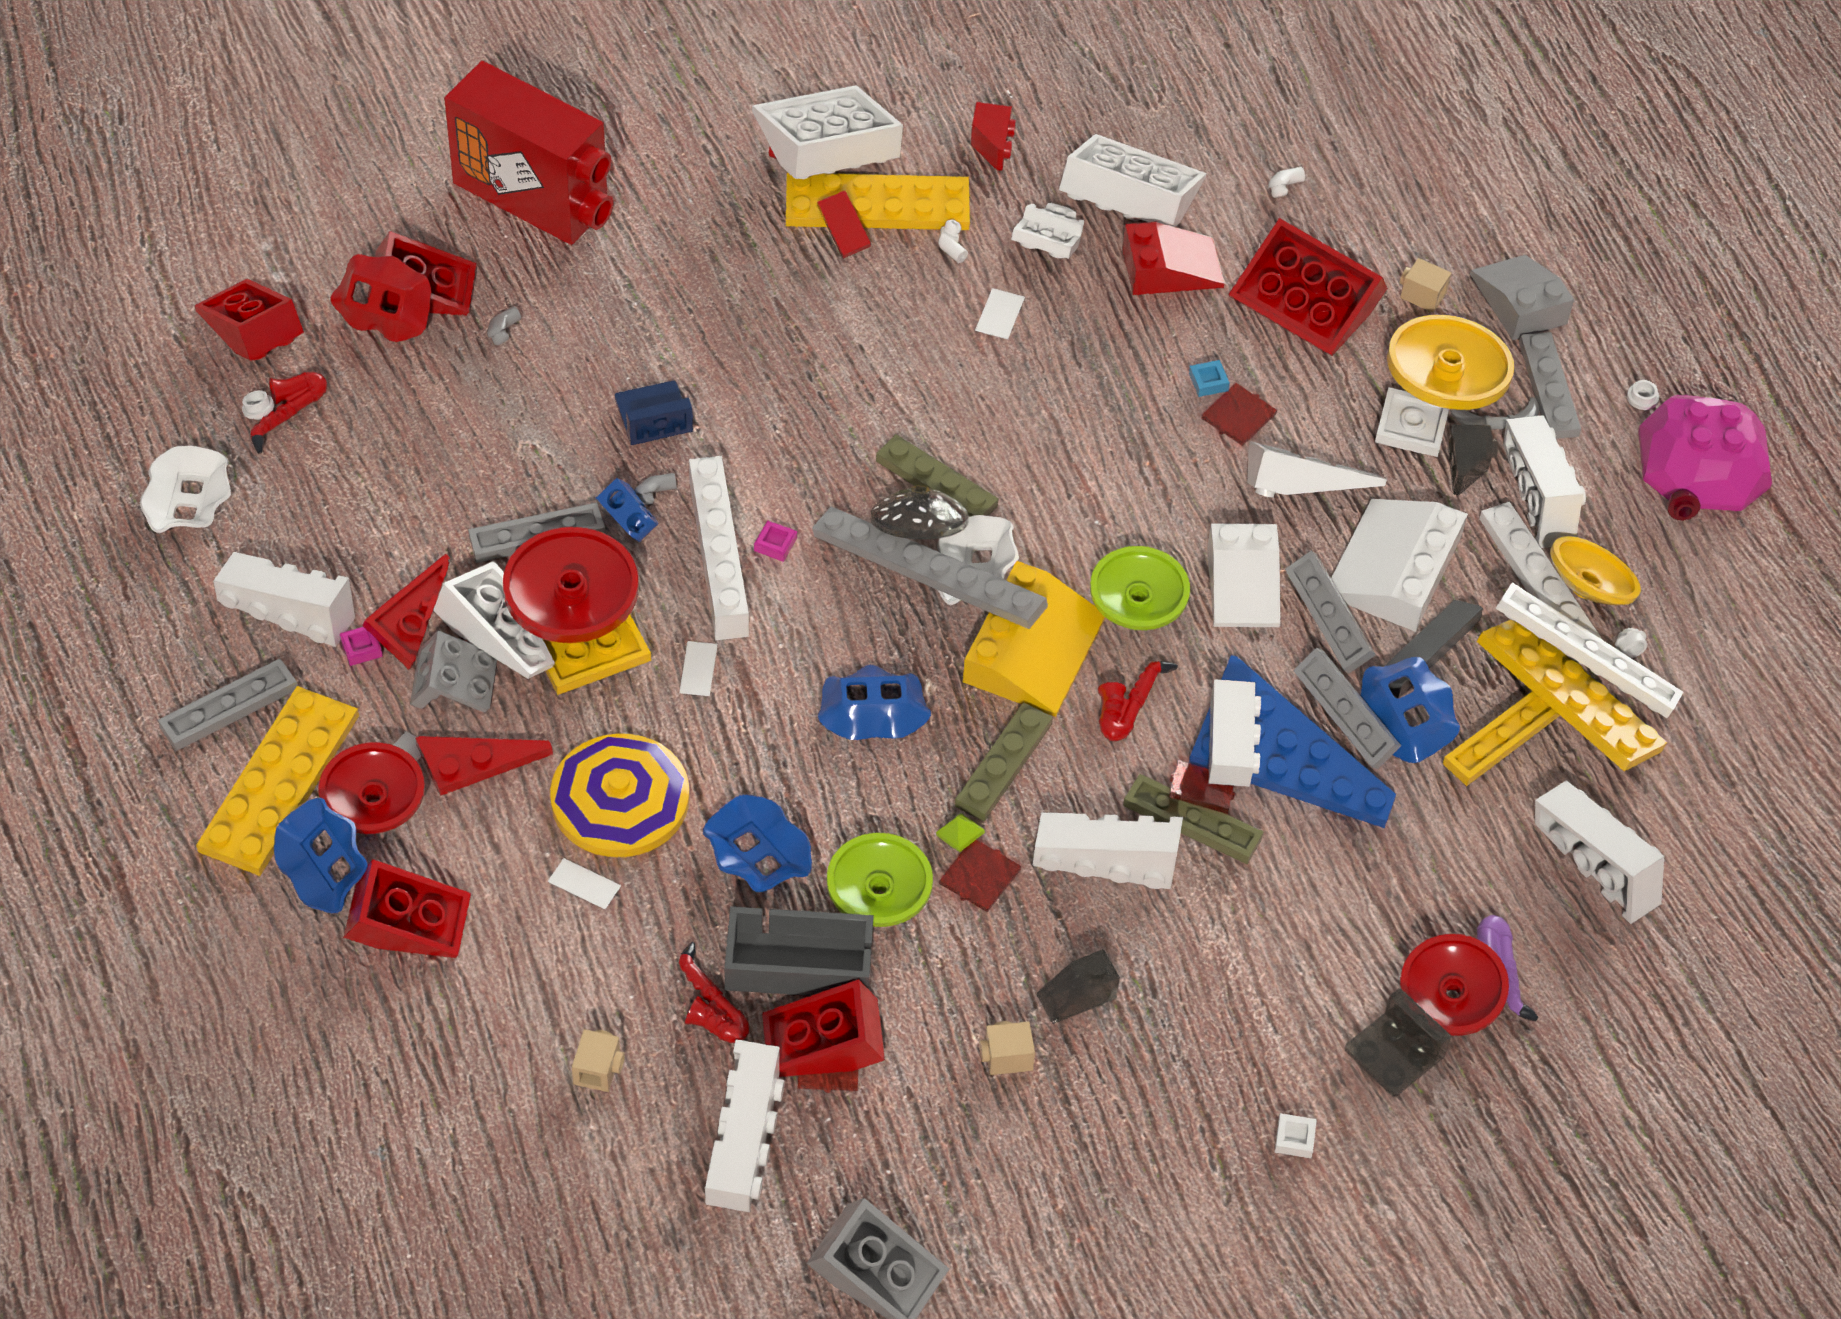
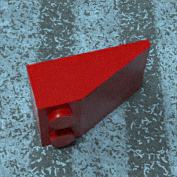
(1169, 259)
(448, 274)
(251, 318)
(406, 912)
(826, 1031)

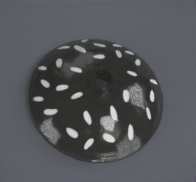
(919, 514)

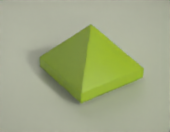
(960, 832)

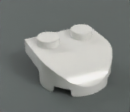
(1050, 230)

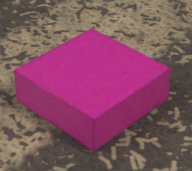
(775, 541)
(360, 646)

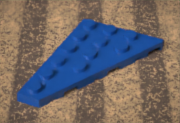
(1302, 758)

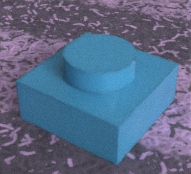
(1209, 378)

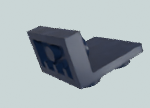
(654, 412)

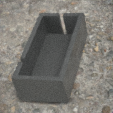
(799, 954)

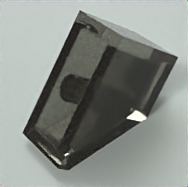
(1469, 454)
(1080, 987)

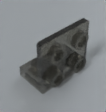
(1399, 1044)

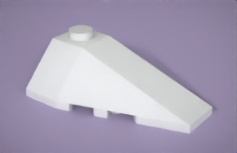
(1283, 472)
(478, 613)

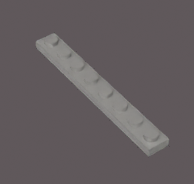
(931, 568)

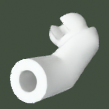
(1283, 178)
(949, 241)

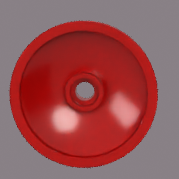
(371, 773)
(1458, 965)

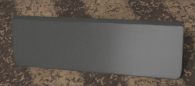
(1437, 639)

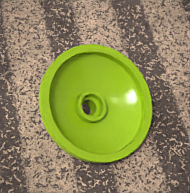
(1144, 576)
(882, 864)

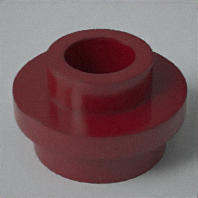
(1683, 505)

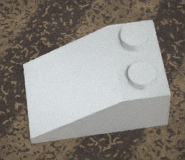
(1244, 575)

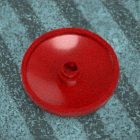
(570, 584)

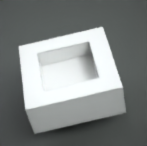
(1295, 1135)

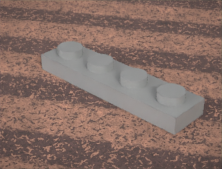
(1549, 384)
(505, 537)
(1330, 612)
(227, 704)
(1347, 708)

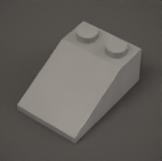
(1524, 295)
(877, 1262)

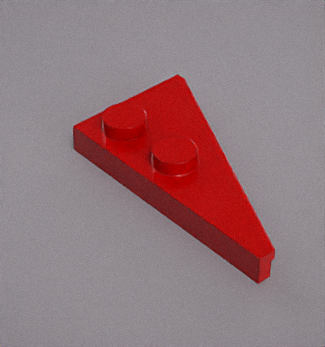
(405, 617)
(465, 761)

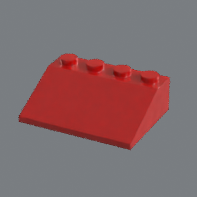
(1308, 288)

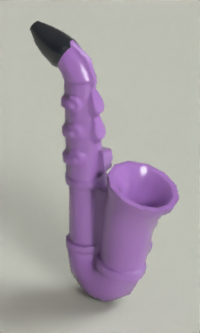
(1497, 935)

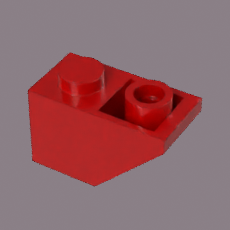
(991, 131)

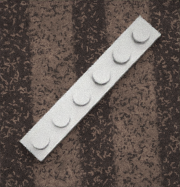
(1531, 563)
(1589, 650)

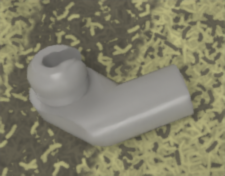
(500, 322)
(655, 484)

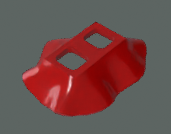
(382, 275)

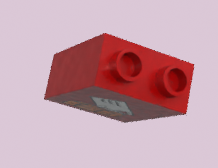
(528, 153)

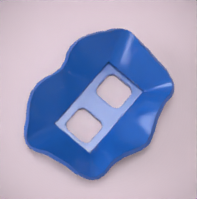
(1429, 691)
(873, 715)
(773, 831)
(303, 865)

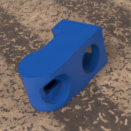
(627, 509)

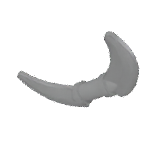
(1468, 418)

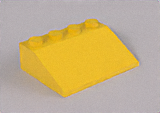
(1039, 661)

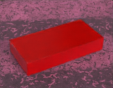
(843, 224)

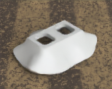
(166, 482)
(981, 534)

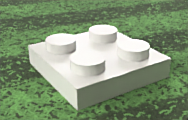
(1411, 423)

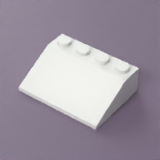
(829, 131)
(1130, 181)
(1398, 558)

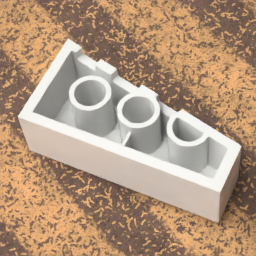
(1544, 478)
(287, 597)
(1109, 848)
(1603, 848)
(744, 1127)

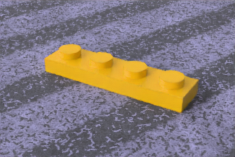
(1499, 738)

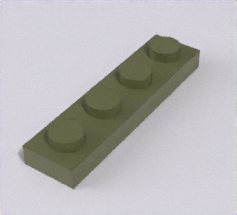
(924, 470)
(1003, 762)
(1199, 823)

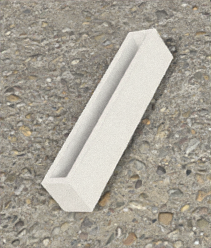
(718, 548)

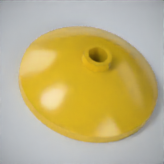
(1594, 572)

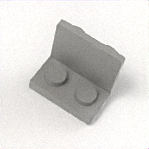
(455, 671)

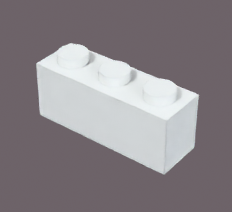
(1233, 733)

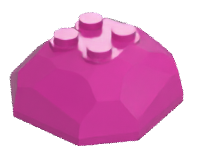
(1708, 449)

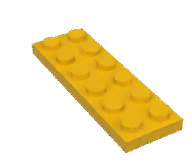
(882, 200)
(1573, 694)
(277, 779)

